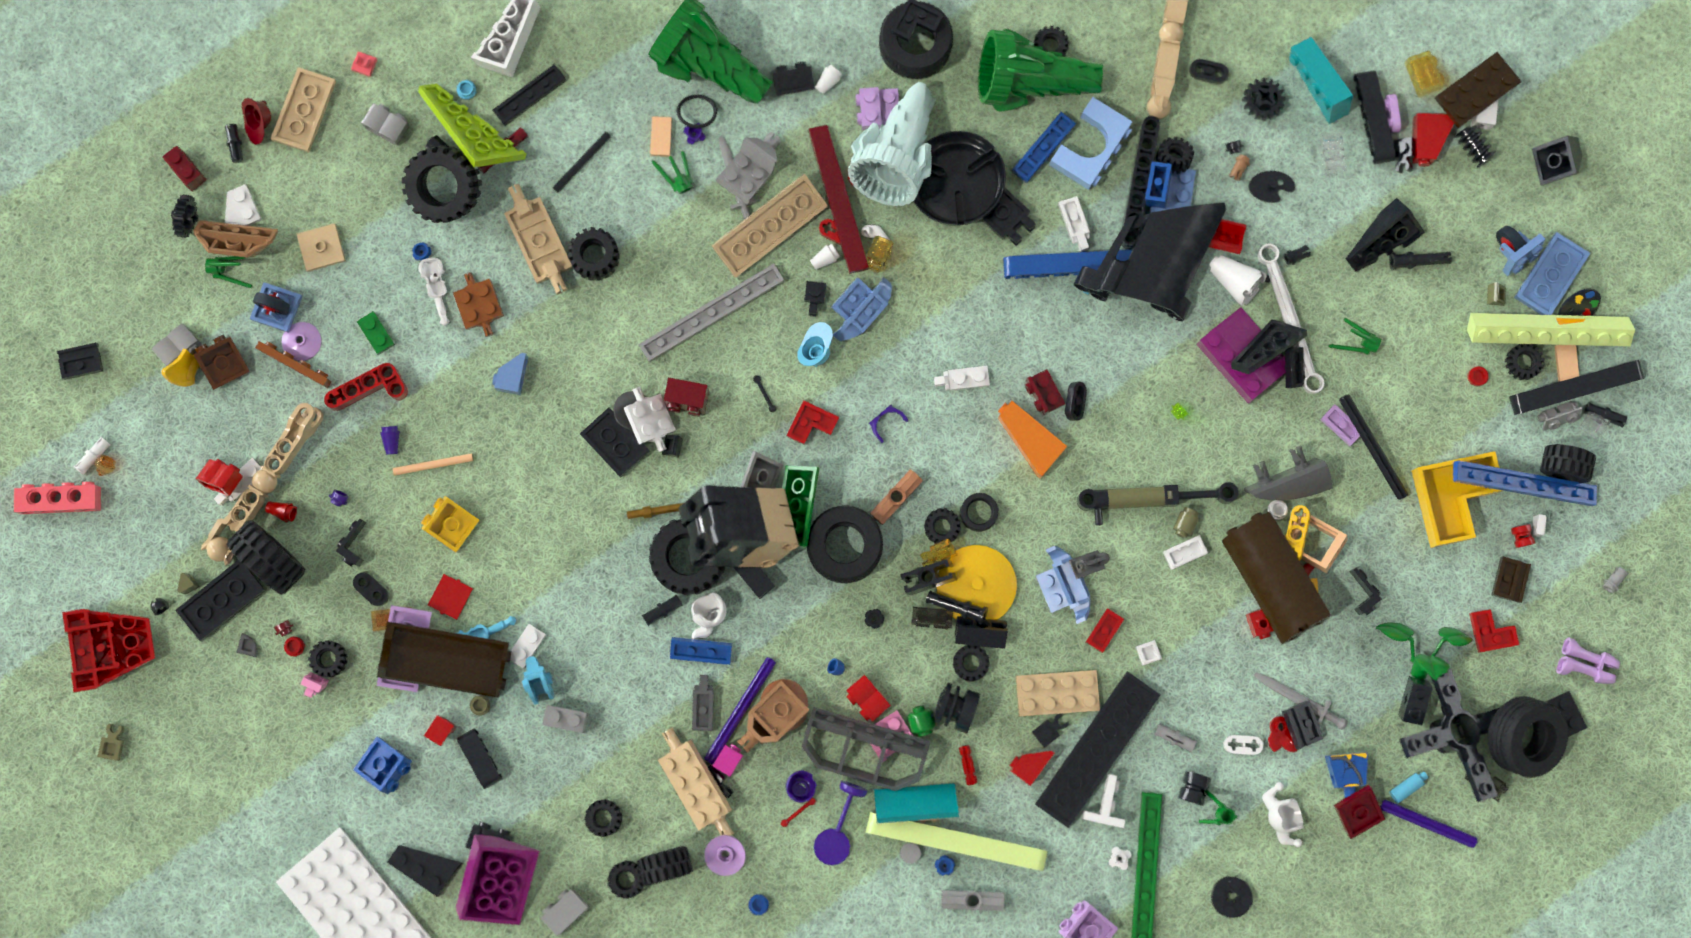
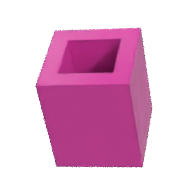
(728, 759)

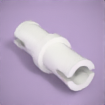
(91, 455)

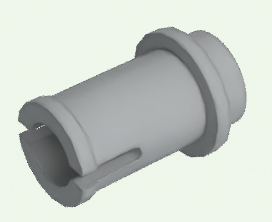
(1614, 580)

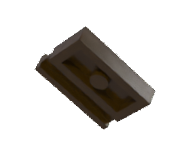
(1511, 579)

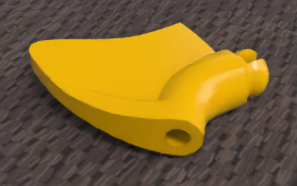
(182, 370)

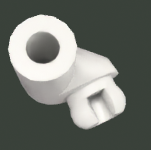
(871, 231)

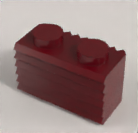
(184, 168)

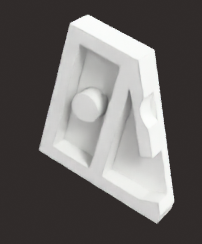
(241, 207)

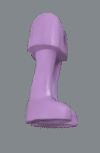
(1568, 664)

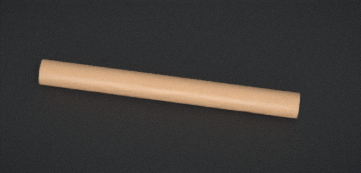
(433, 464)

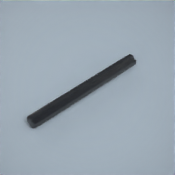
(1373, 447)

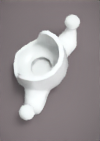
(1283, 815)

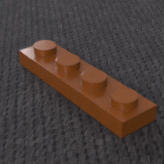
(287, 359)

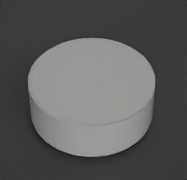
(910, 852)

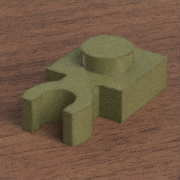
(111, 747)

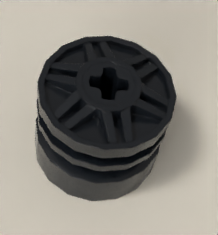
(957, 708)

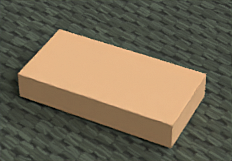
(661, 136)
(1566, 362)

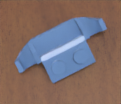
(860, 307)
(1062, 587)

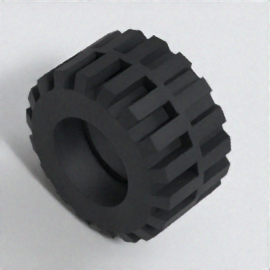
(598, 269)
(1568, 463)
(665, 866)

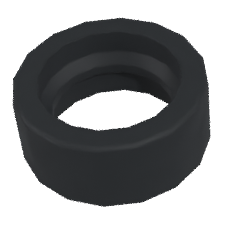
(979, 497)

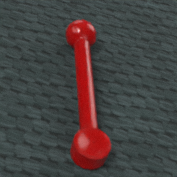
(785, 822)

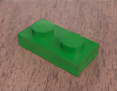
(375, 333)

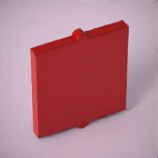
(450, 596)

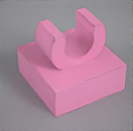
(314, 684)

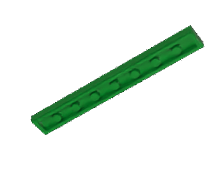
(1146, 865)

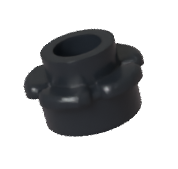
(1234, 147)
(874, 613)

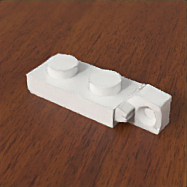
(1075, 222)
(963, 378)
(247, 472)

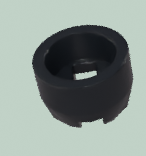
(155, 606)

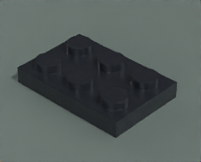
(614, 443)

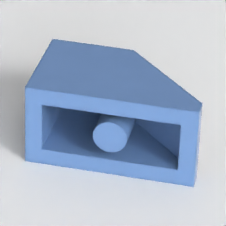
(511, 375)

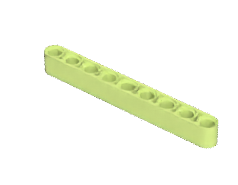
(960, 842)

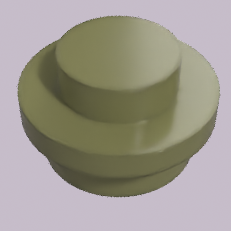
(480, 705)

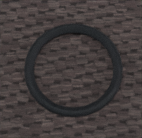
(697, 125)

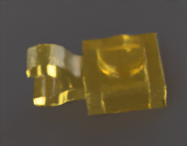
(939, 551)

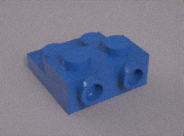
(383, 766)

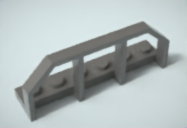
(870, 734)

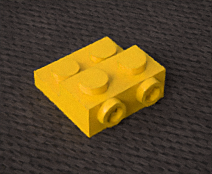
(449, 523)

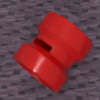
(1521, 531)

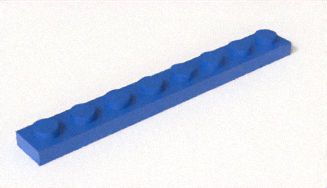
(1524, 483)

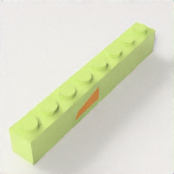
(1550, 329)

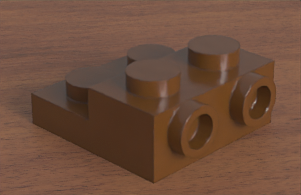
(220, 361)

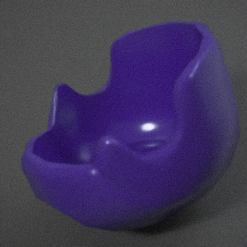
(796, 791)

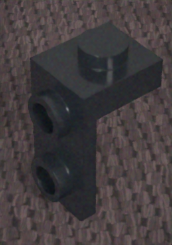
(343, 545)
(1368, 605)

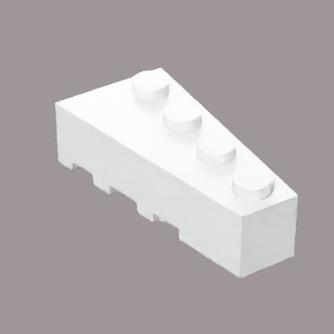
(507, 40)

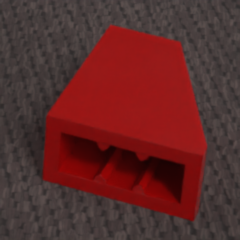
(1430, 135)

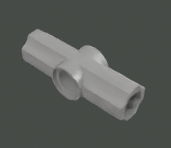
(986, 900)

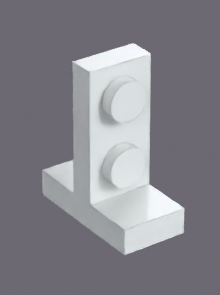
(1107, 805)

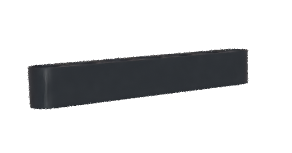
(1141, 173)
(1576, 387)

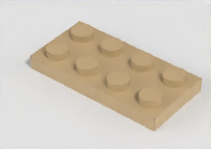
(303, 110)
(1057, 693)

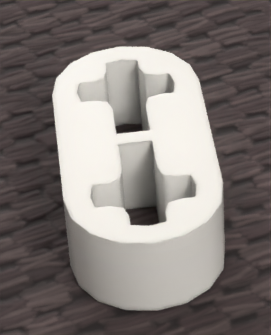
(1243, 750)

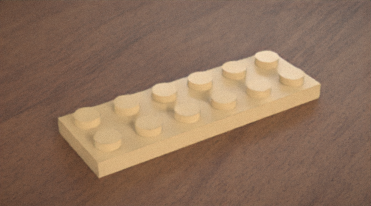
(769, 225)

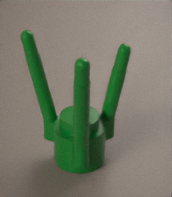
(682, 183)
(217, 266)
(1369, 341)
(1223, 814)

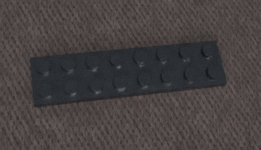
(1097, 749)

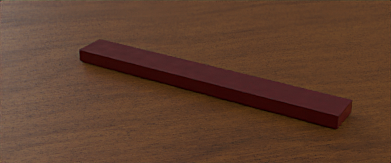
(838, 199)

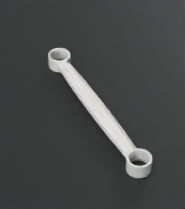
(1288, 312)

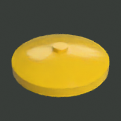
(982, 578)

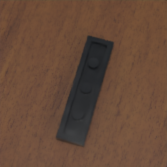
(529, 95)

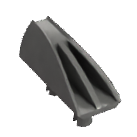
(1297, 482)

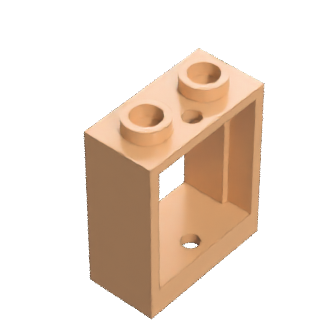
(1333, 551)

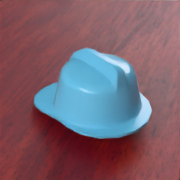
(815, 345)

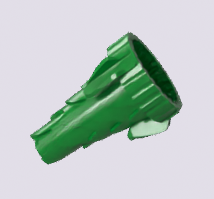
(696, 45)
(1016, 69)

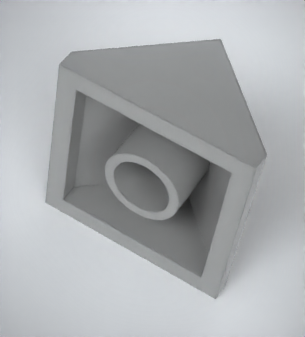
(761, 472)

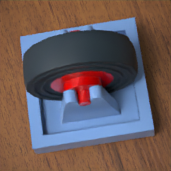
(1517, 248)
(275, 307)

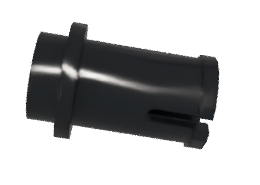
(1292, 257)

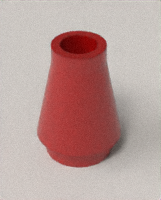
(283, 511)

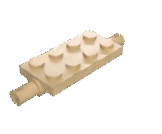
(538, 239)
(695, 784)

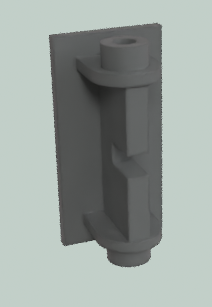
(1089, 563)

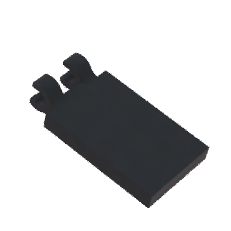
(1008, 217)

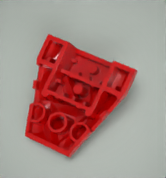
(105, 646)

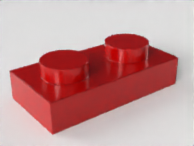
(1104, 630)

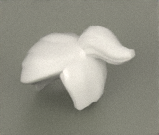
(707, 612)

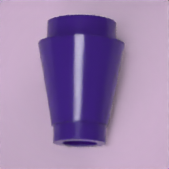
(390, 439)

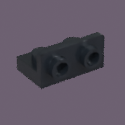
(793, 79)

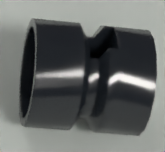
(1194, 788)

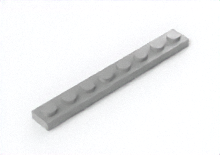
(711, 313)

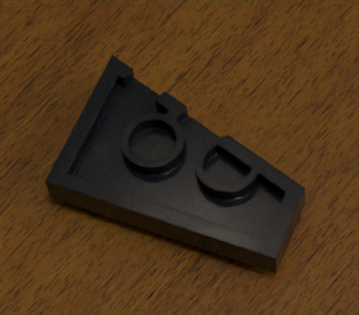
(424, 868)

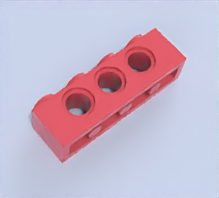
(25, 498)

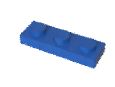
(701, 650)

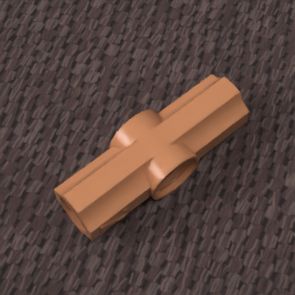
(905, 487)

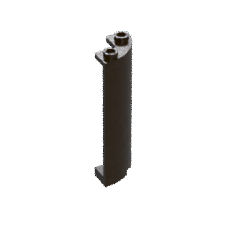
(1275, 577)
(443, 659)

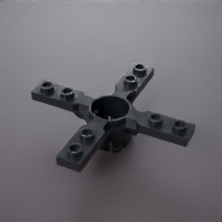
(1469, 729)

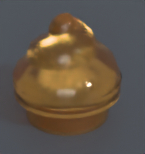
(104, 465)

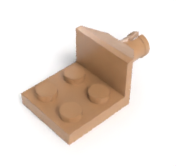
(773, 717)

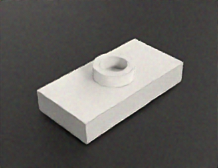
(1185, 552)

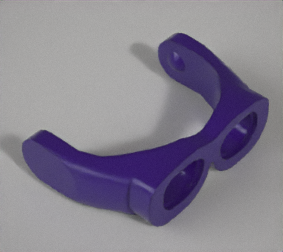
(890, 409)

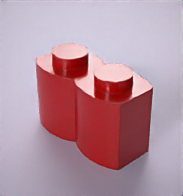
(219, 477)
(868, 699)

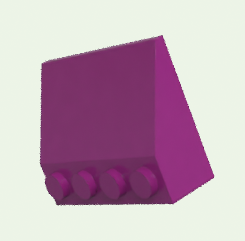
(1227, 342)
(496, 881)

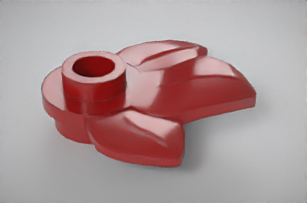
(1280, 738)

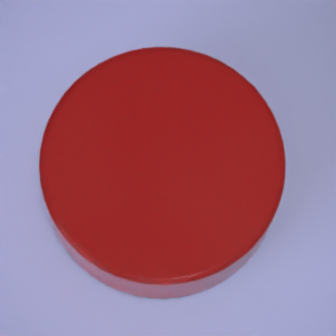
(1478, 376)

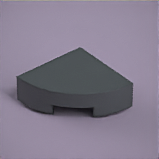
(247, 646)

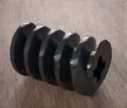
(1475, 145)

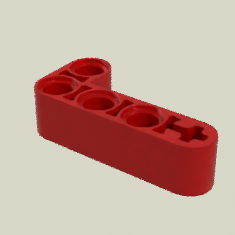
(364, 391)

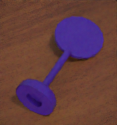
(832, 844)

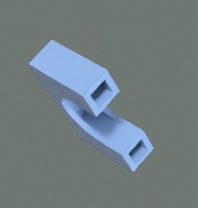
(1087, 170)

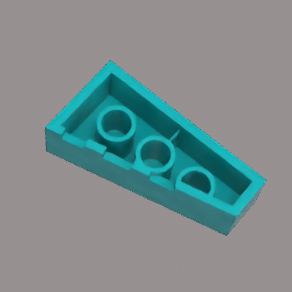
(1322, 80)

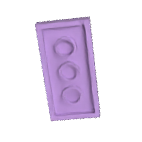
(409, 617)

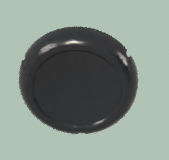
(963, 180)

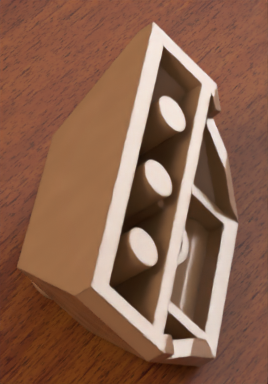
(234, 238)

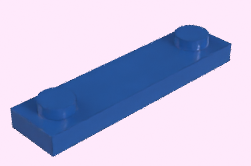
(1043, 147)

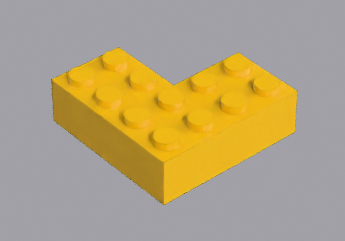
(1445, 501)

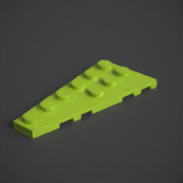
(471, 133)

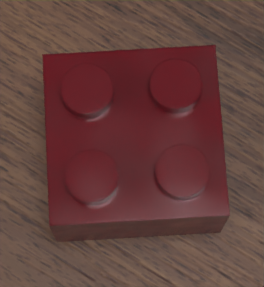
(686, 396)

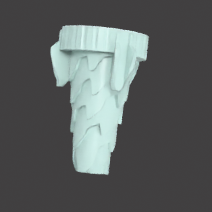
(894, 159)

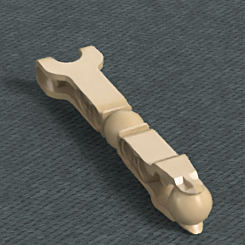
(1167, 58)
(264, 481)

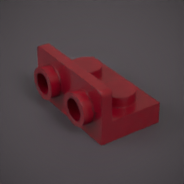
(1045, 392)

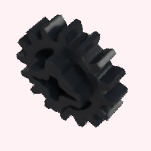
(1269, 104)
(184, 216)

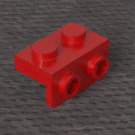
(1229, 236)

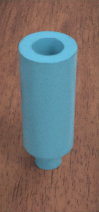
(1408, 787)

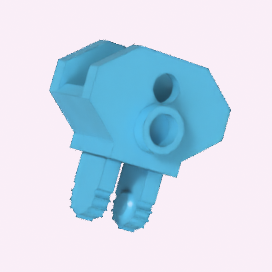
(536, 680)

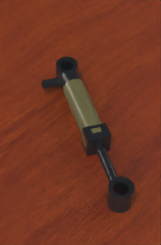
(1147, 497)

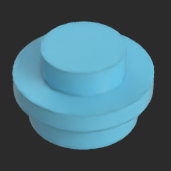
(466, 89)

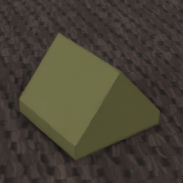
(1496, 294)
(186, 584)

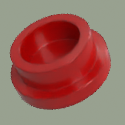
(294, 646)

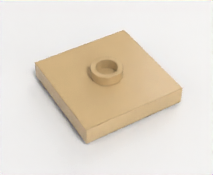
(321, 247)

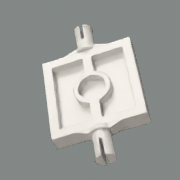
(649, 419)

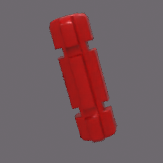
(968, 765)

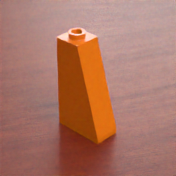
(1032, 439)

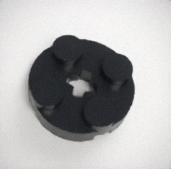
(1232, 885)

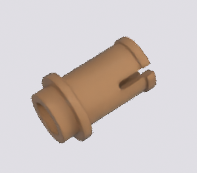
(1239, 167)

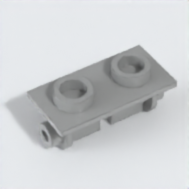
(1567, 413)

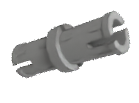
(1175, 737)

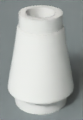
(828, 79)
(825, 257)

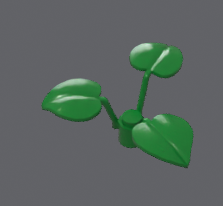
(1422, 663)

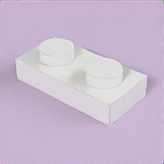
(526, 645)

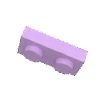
(1340, 425)

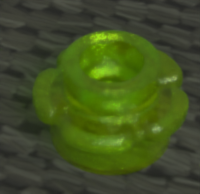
(1178, 411)

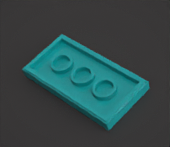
(916, 803)

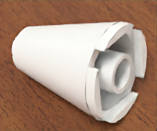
(1237, 278)

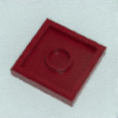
(1359, 812)

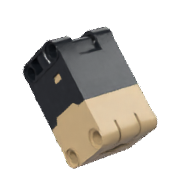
(738, 526)

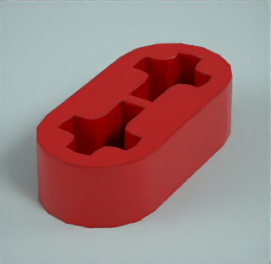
(829, 235)

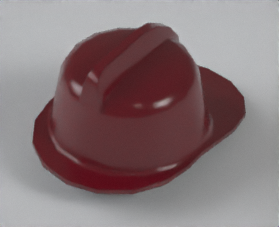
(256, 119)

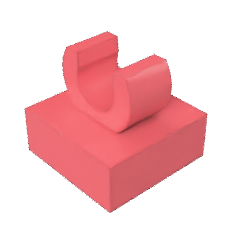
(364, 64)

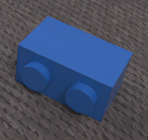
(1158, 185)

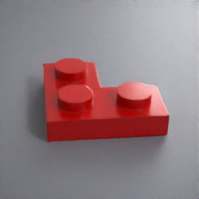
(811, 417)
(1489, 638)

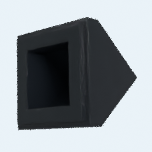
(673, 444)

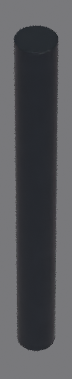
(581, 162)

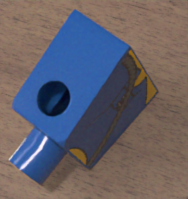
(1348, 771)

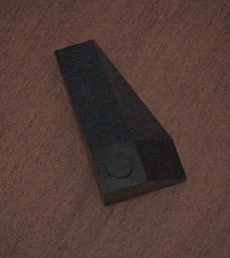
(1390, 229)

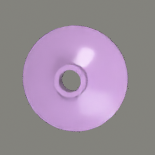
(308, 347)
(724, 865)

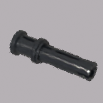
(1411, 260)
(966, 609)

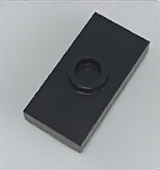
(1294, 367)

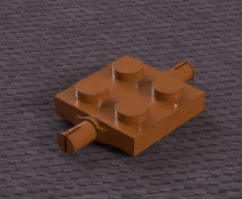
(478, 304)

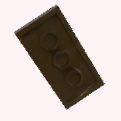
(1477, 89)

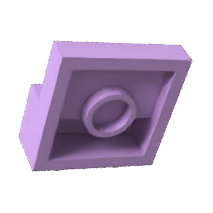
(875, 105)
(1086, 923)

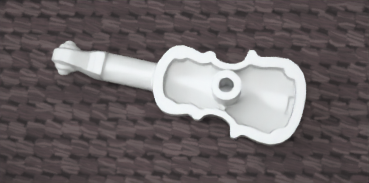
(431, 271)

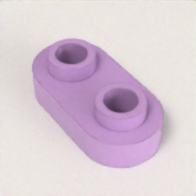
(1392, 112)

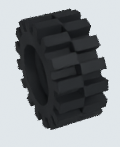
(1056, 34)
(1178, 147)
(1532, 353)
(946, 515)
(976, 651)
(315, 658)
(590, 818)
(613, 880)

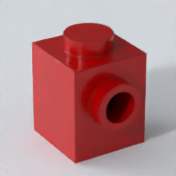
(1259, 624)

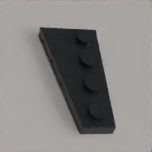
(1266, 345)

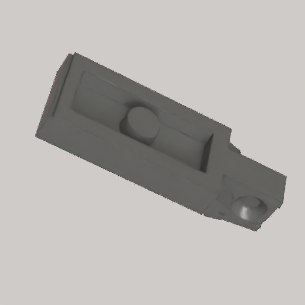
(703, 705)

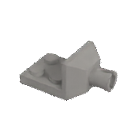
(750, 167)

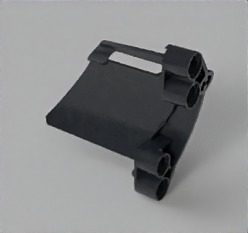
(1160, 261)

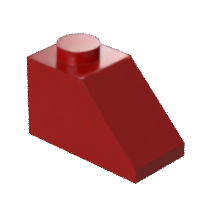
(1029, 766)

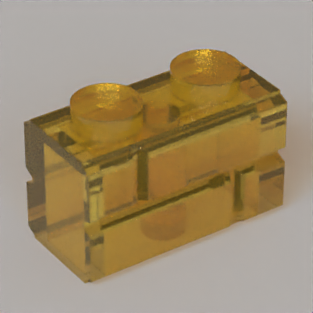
(1424, 73)
(879, 254)

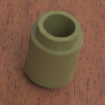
(1186, 522)

